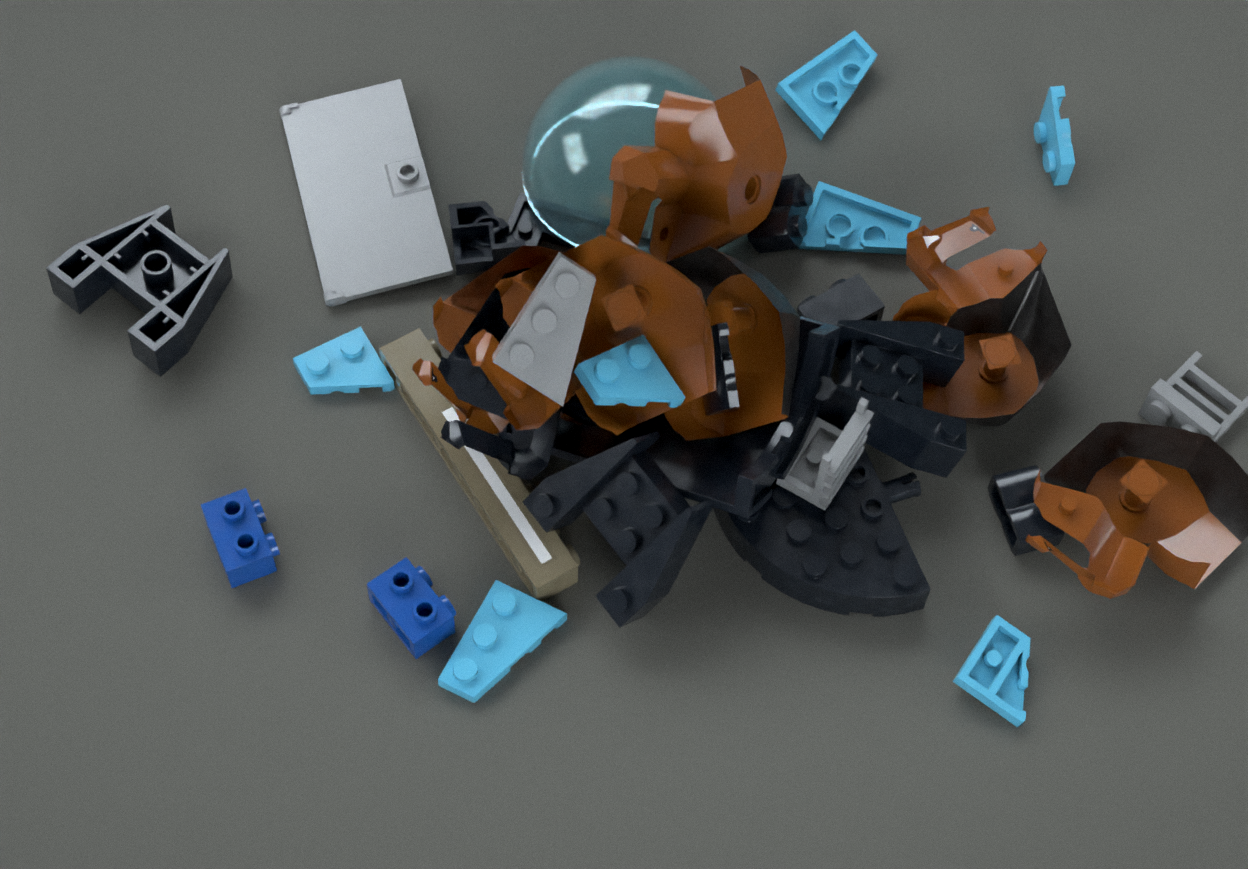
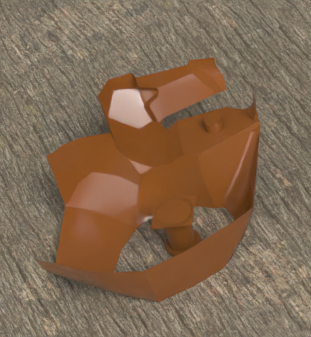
(708, 158)
(628, 300)

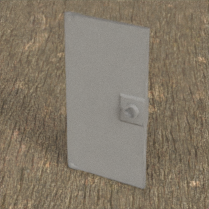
(365, 192)

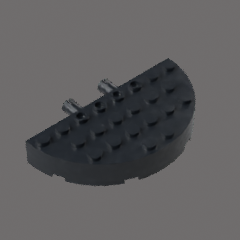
(837, 557)

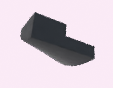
(479, 237)
(726, 396)

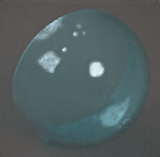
(582, 130)

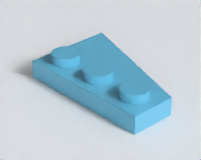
(827, 82)
(855, 223)
(497, 637)

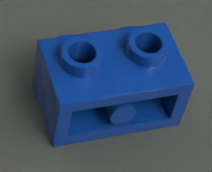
(240, 538)
(412, 607)

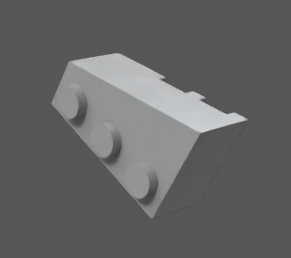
(548, 329)

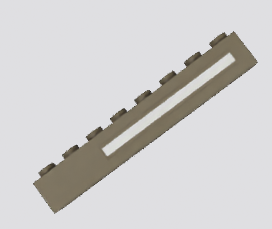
(498, 497)

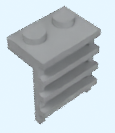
(1183, 408)
(828, 458)

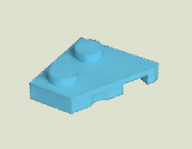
(1055, 138)
(343, 366)
(629, 376)
(998, 670)

